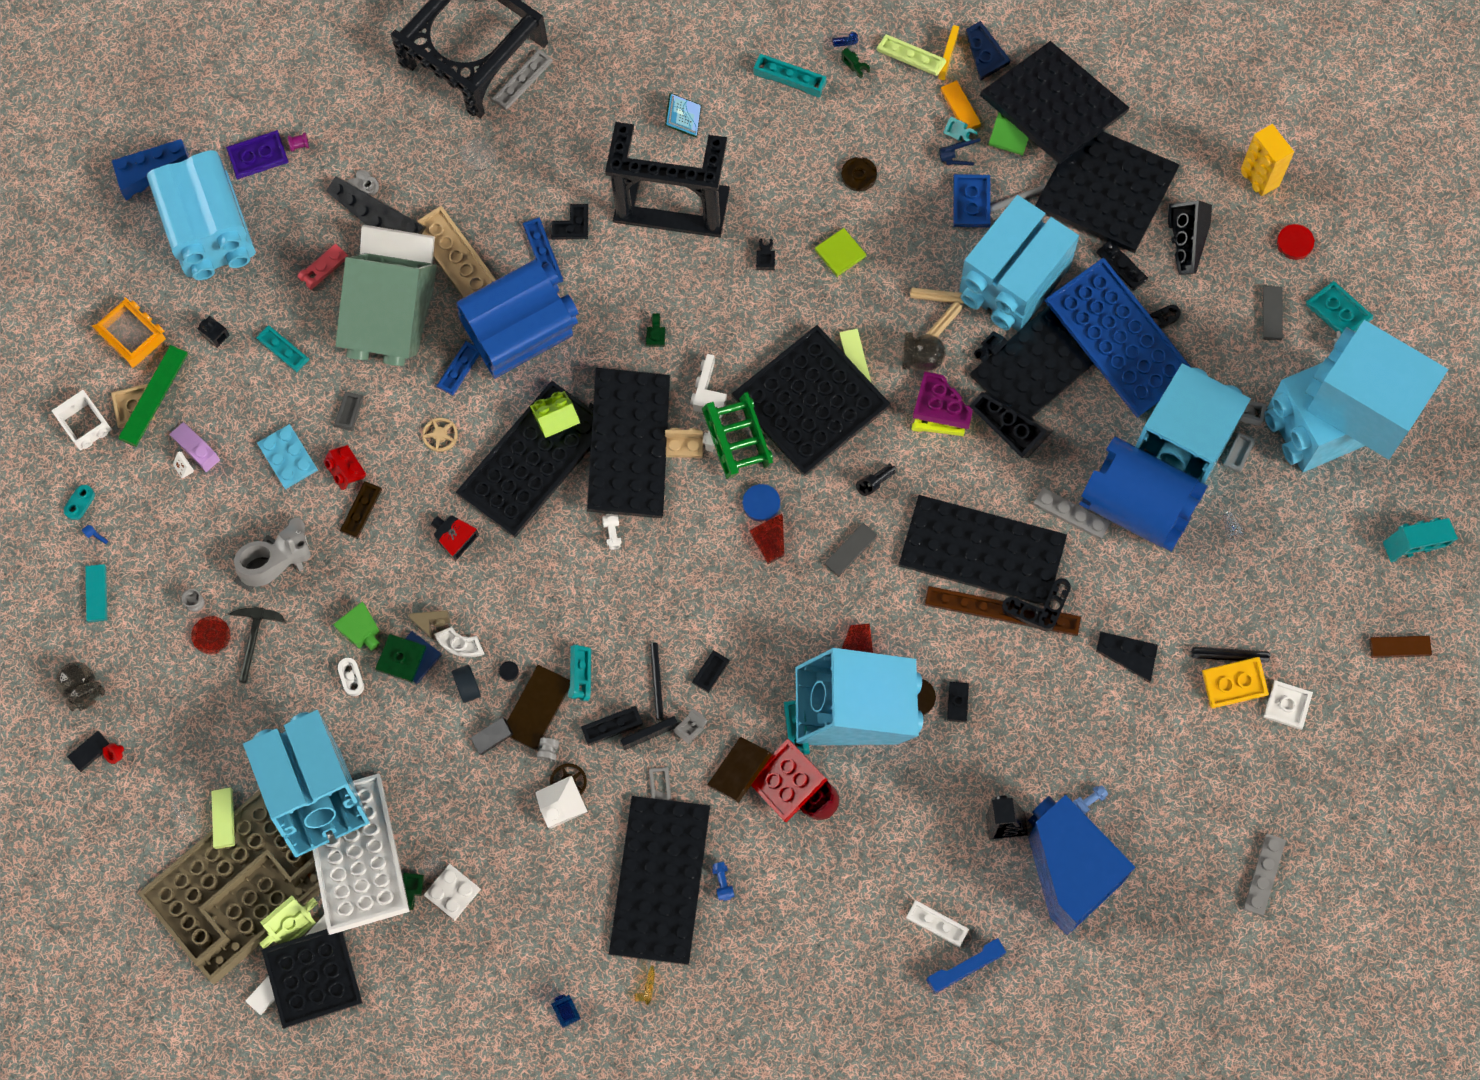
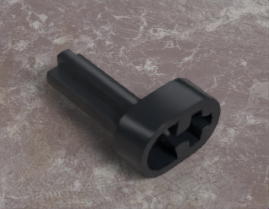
(874, 480)

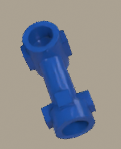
(724, 892)

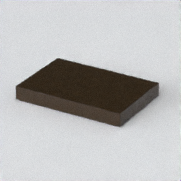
(739, 769)

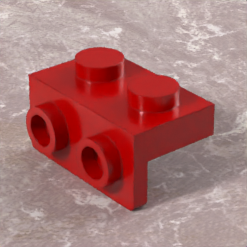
(343, 466)

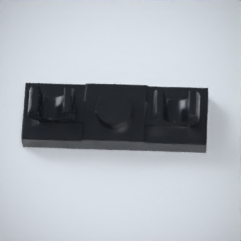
(1122, 265)

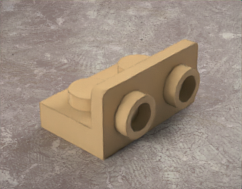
(684, 443)

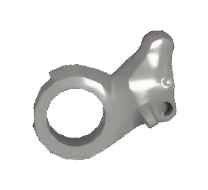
(288, 549)

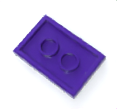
(257, 154)

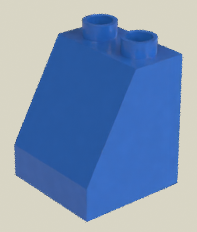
(1073, 862)

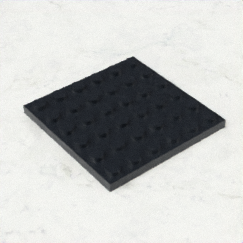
(1054, 102)
(1109, 190)
(812, 400)

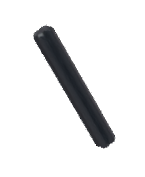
(1228, 654)

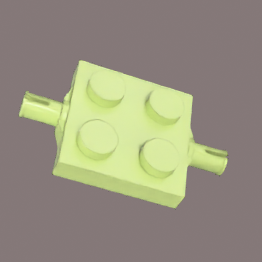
(288, 921)

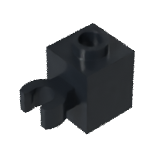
(213, 331)

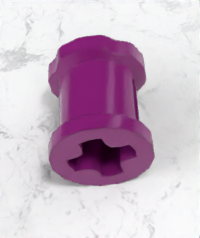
(298, 141)

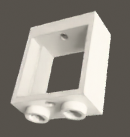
(72, 406)

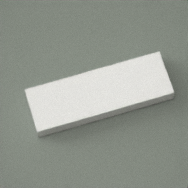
(937, 923)

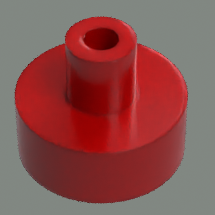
(113, 753)

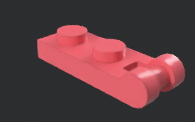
(323, 266)

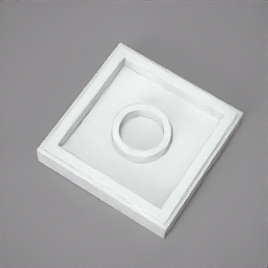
(1288, 704)

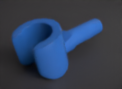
(89, 531)

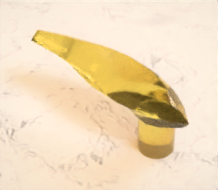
(649, 987)

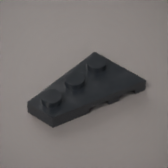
(1130, 653)

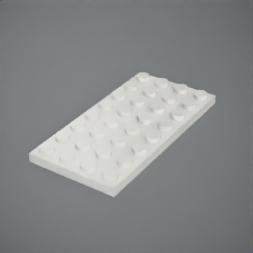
(362, 869)

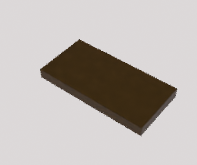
(537, 706)

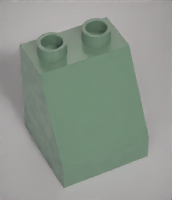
(384, 306)

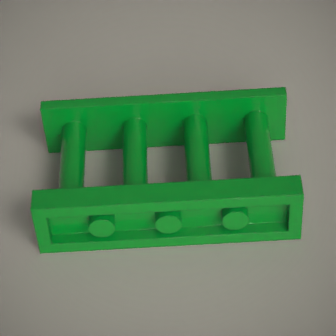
(725, 448)

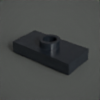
(958, 702)

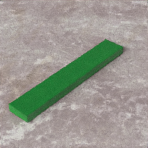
(153, 396)

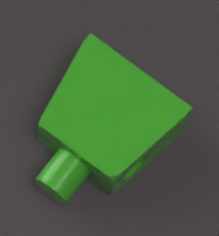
(359, 627)

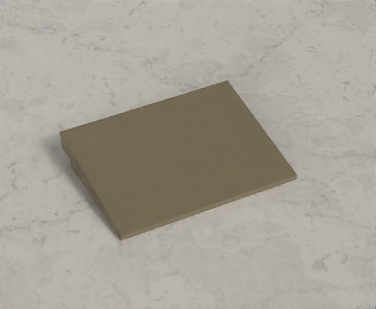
(220, 896)

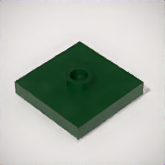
(400, 658)

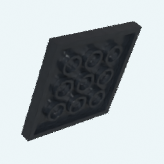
(311, 977)

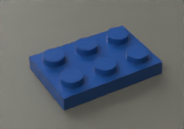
(971, 201)

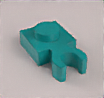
(957, 129)

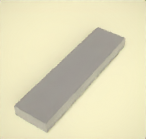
(522, 79)

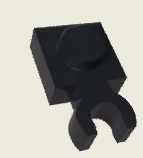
(765, 257)
(991, 344)

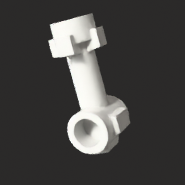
(611, 521)

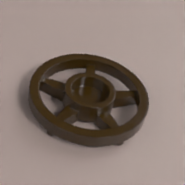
(565, 775)

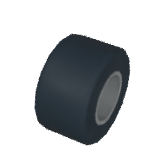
(466, 683)

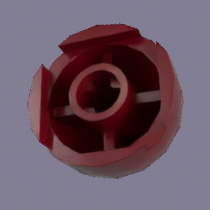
(822, 803)

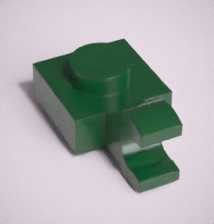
(852, 61)
(655, 335)
(413, 887)

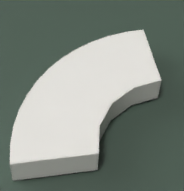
(459, 644)

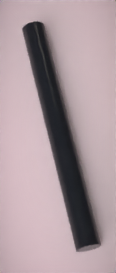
(656, 681)

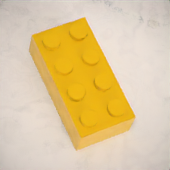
(1267, 160)

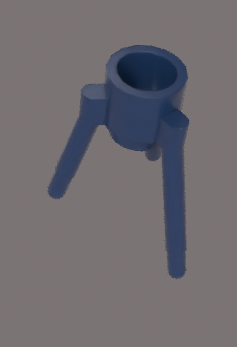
(948, 152)

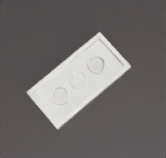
(397, 244)

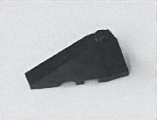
(1190, 229)

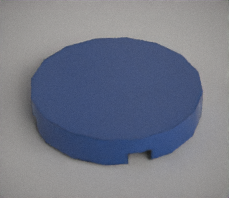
(761, 502)

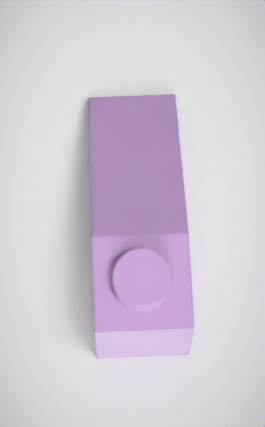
(195, 447)

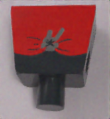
(454, 535)

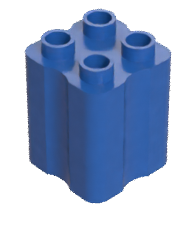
(517, 317)

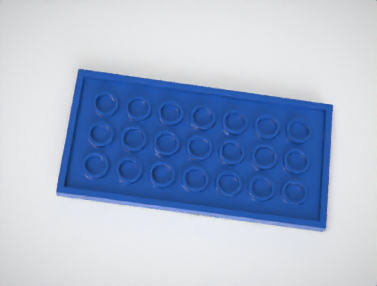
(1117, 335)

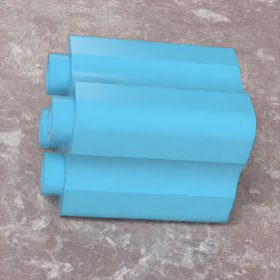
(201, 215)

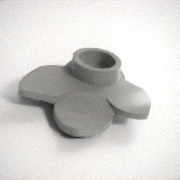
(363, 180)

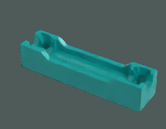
(790, 75)

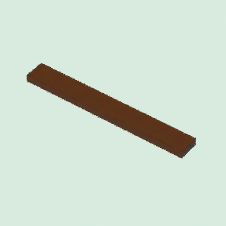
(992, 609)

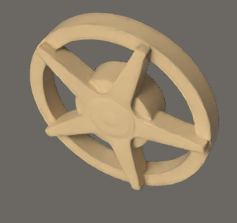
(440, 434)

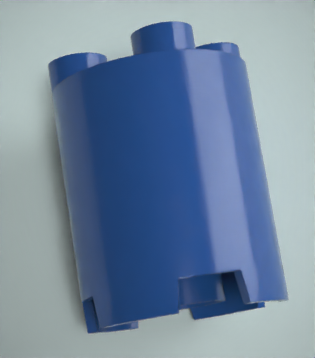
(1143, 494)

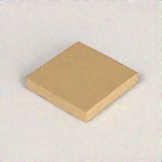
(125, 402)

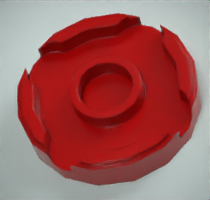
(1295, 241)

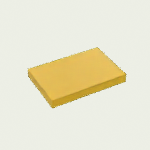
(1235, 682)

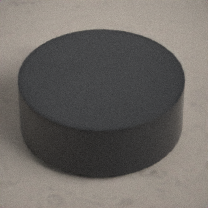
(509, 671)

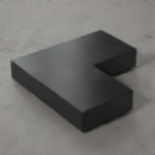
(575, 228)

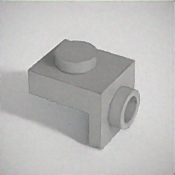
(691, 726)

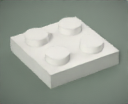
(452, 892)

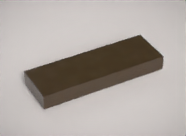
(361, 510)

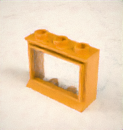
(130, 332)

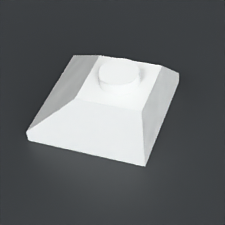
(560, 802)

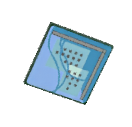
(683, 115)

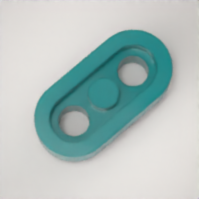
(80, 502)

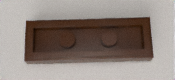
(1400, 646)

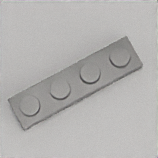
(1071, 513)
(1264, 875)

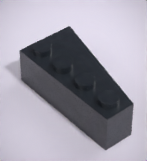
(1013, 426)
(1005, 819)

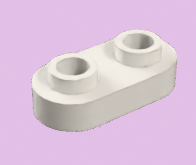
(351, 677)

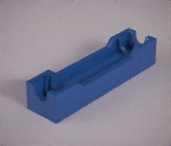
(943, 979)

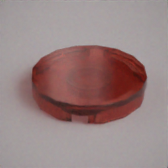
(210, 635)

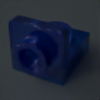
(565, 1010)

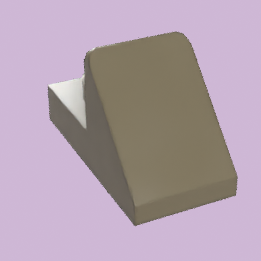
(426, 619)

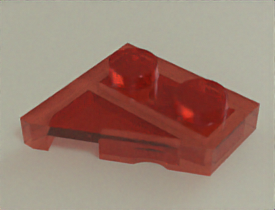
(770, 538)
(858, 638)

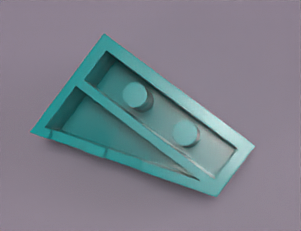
(1420, 537)

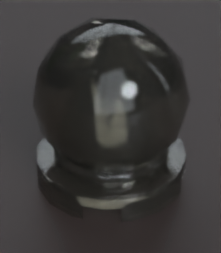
(924, 352)
(78, 685)

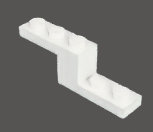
(706, 396)

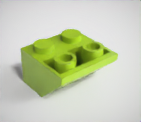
(555, 413)

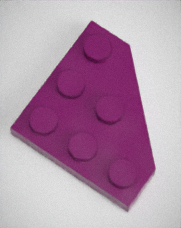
(941, 403)

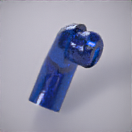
(851, 39)

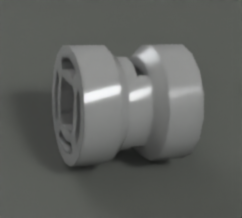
(190, 597)
(547, 749)

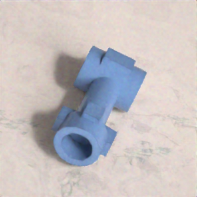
(1099, 793)

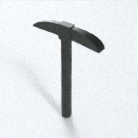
(257, 615)

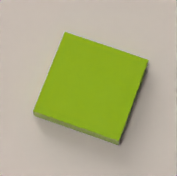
(840, 252)

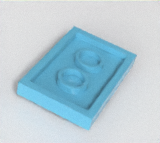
(287, 456)

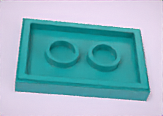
(1338, 308)

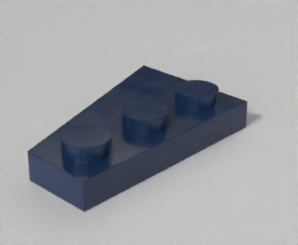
(985, 51)

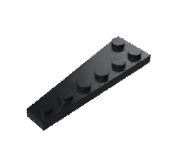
(371, 210)

